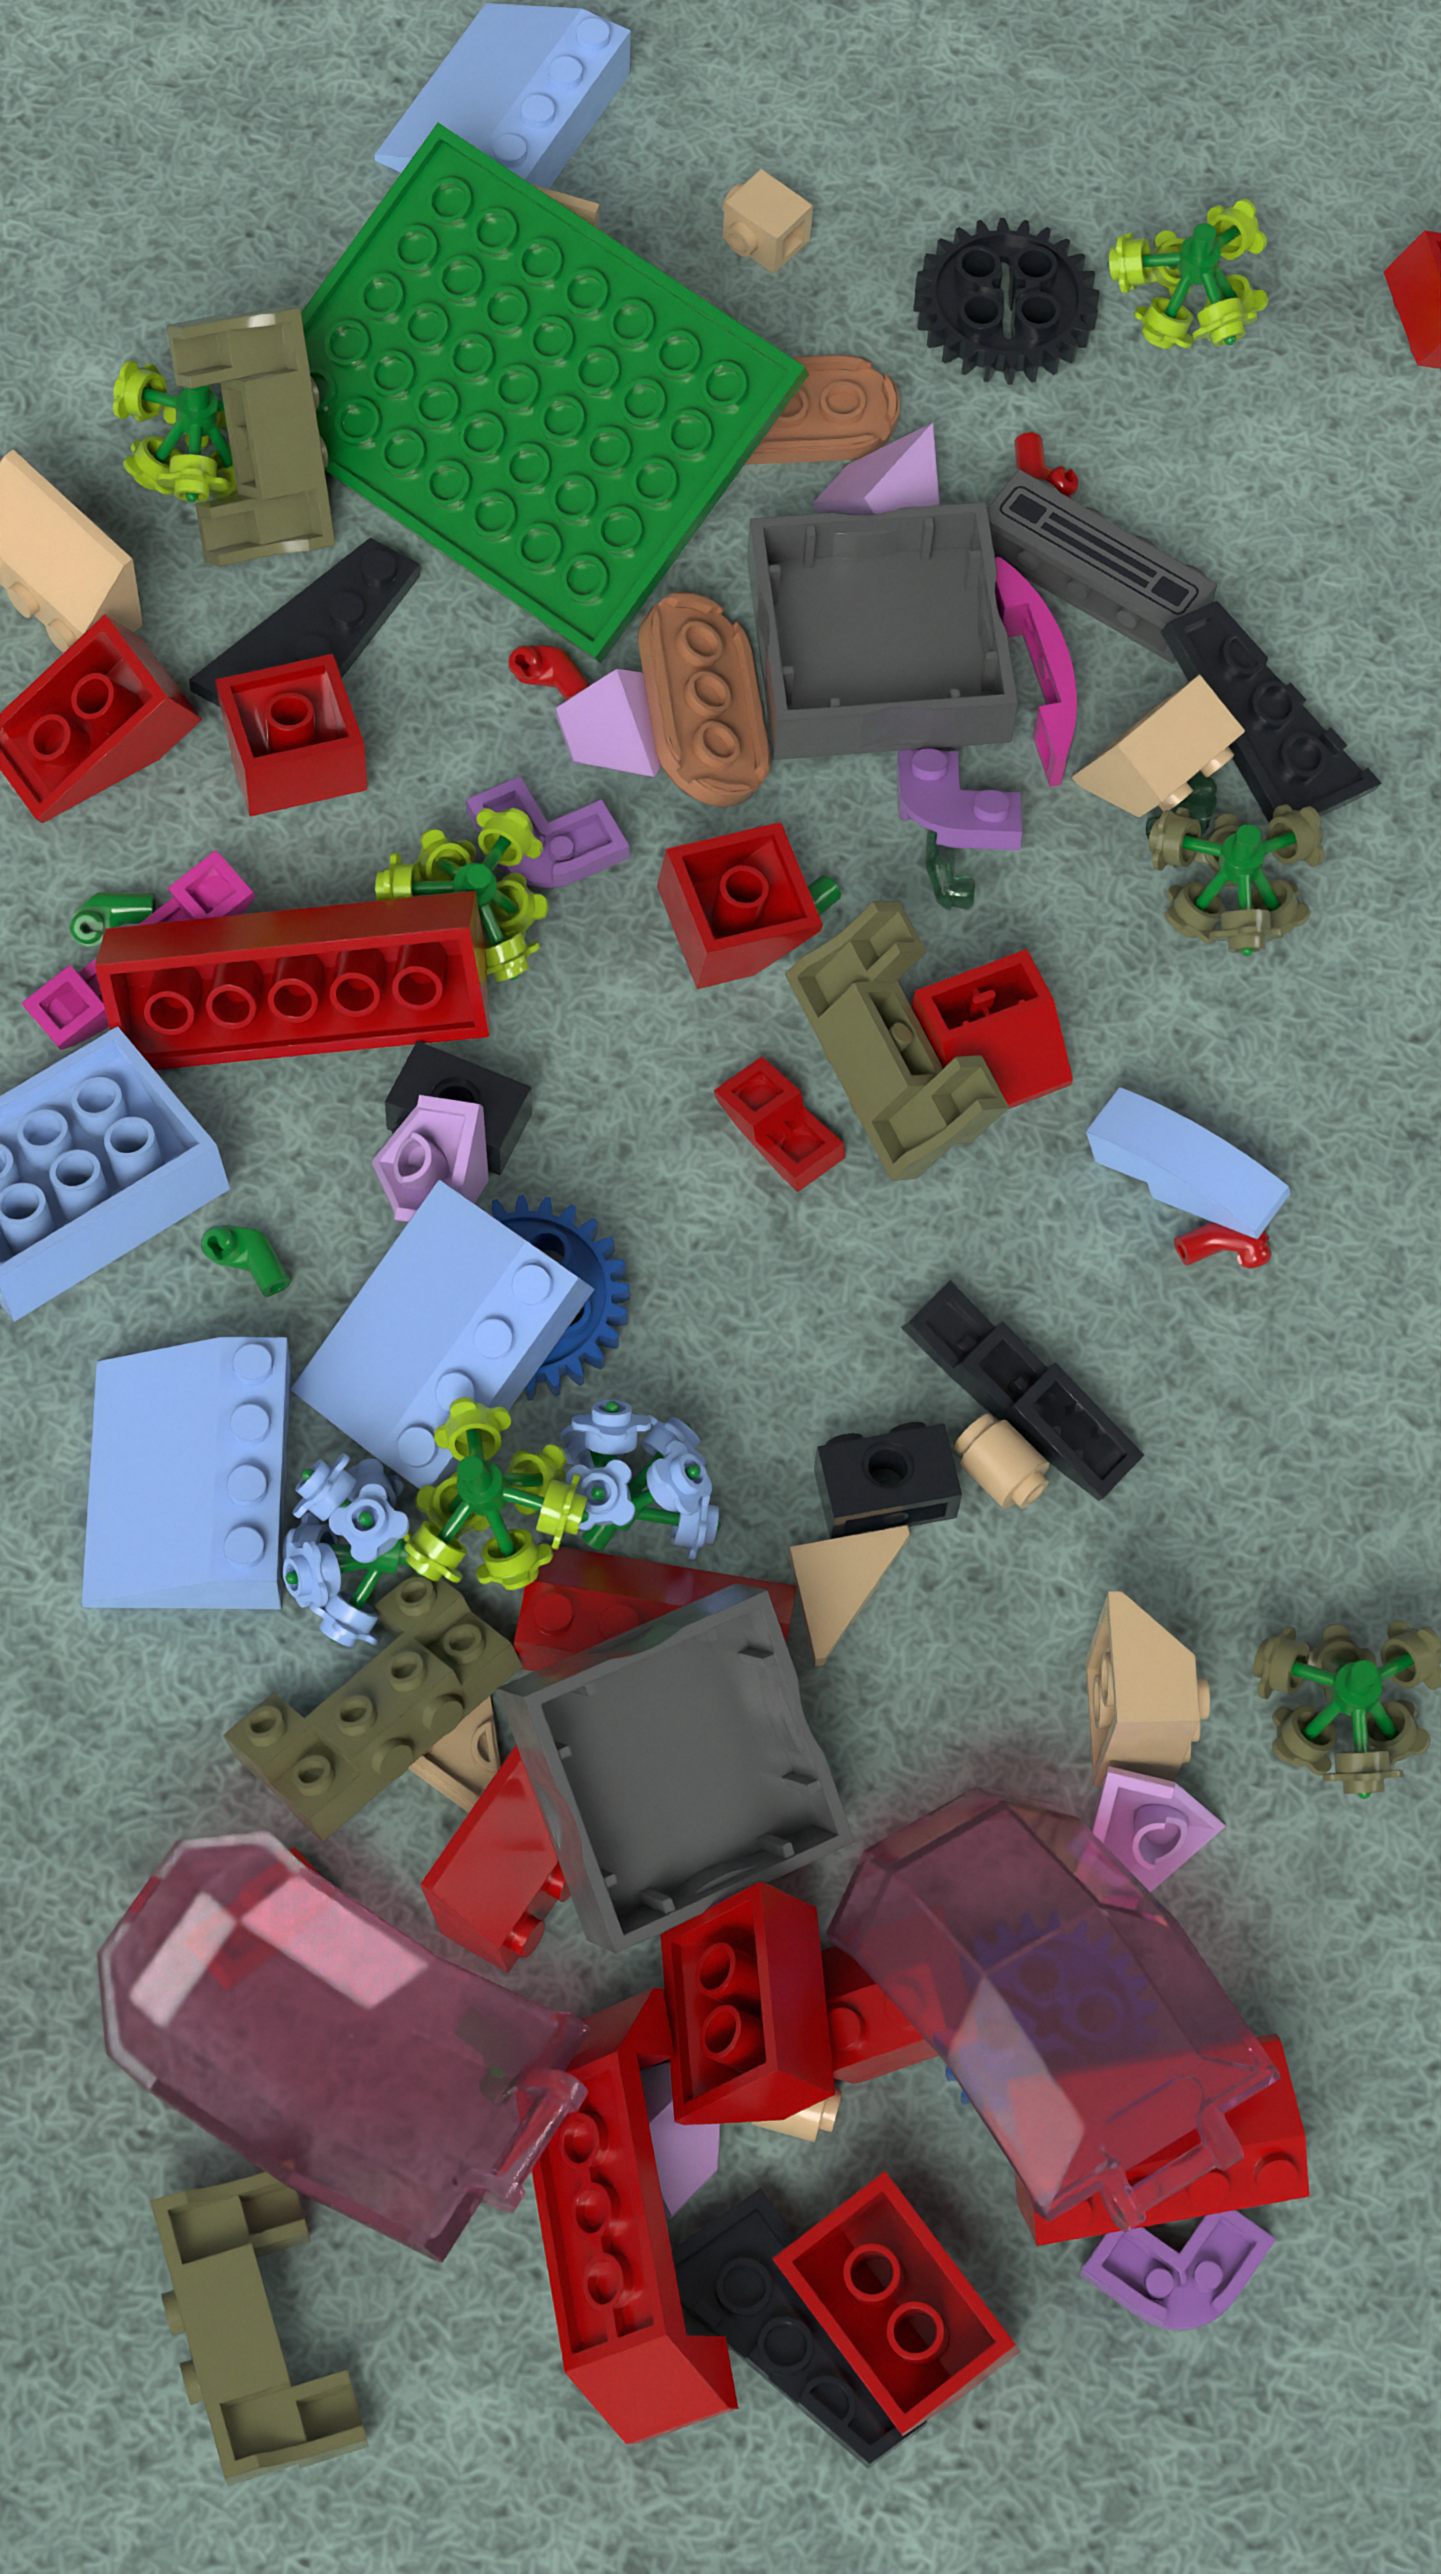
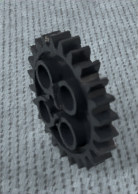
(1047, 295)

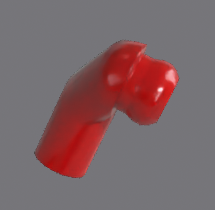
(1031, 460)
(547, 668)
(1216, 1238)

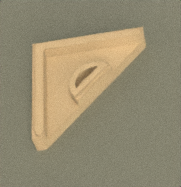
(838, 1580)
(463, 1759)

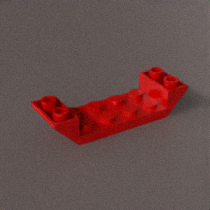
(612, 2243)

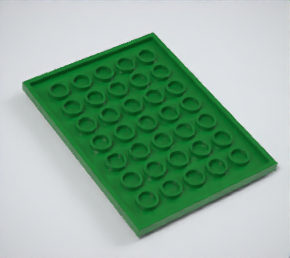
(531, 391)

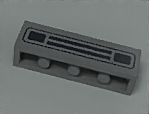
(1094, 562)

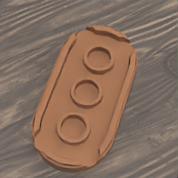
(833, 413)
(703, 700)

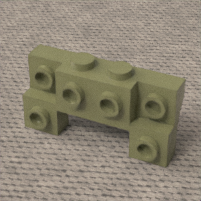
(270, 432)
(881, 1051)
(383, 1714)
(234, 2346)

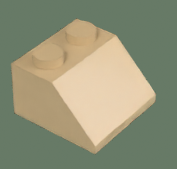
(1163, 751)

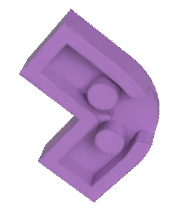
(962, 818)
(572, 844)
(1185, 2287)

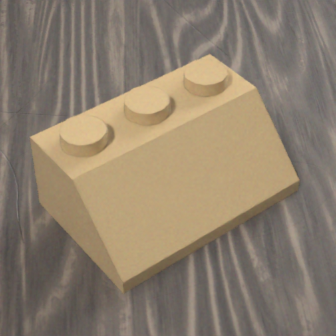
(59, 560)
(1141, 1694)

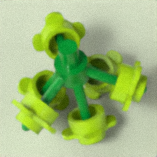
(1196, 260)
(195, 414)
(503, 906)
(478, 1494)

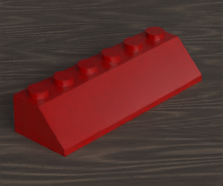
(298, 981)

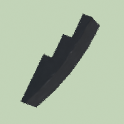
(1019, 1388)

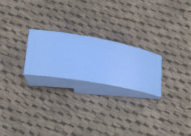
(1185, 1164)

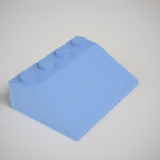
(519, 88)
(93, 1169)
(440, 1319)
(189, 1477)

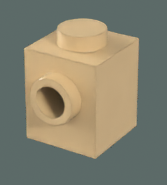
(766, 221)

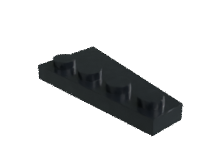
(328, 617)
(1283, 748)
(742, 2294)

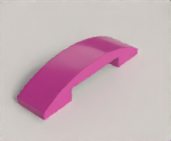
(1027, 615)
(71, 1002)

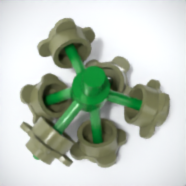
(1237, 858)
(1353, 1684)

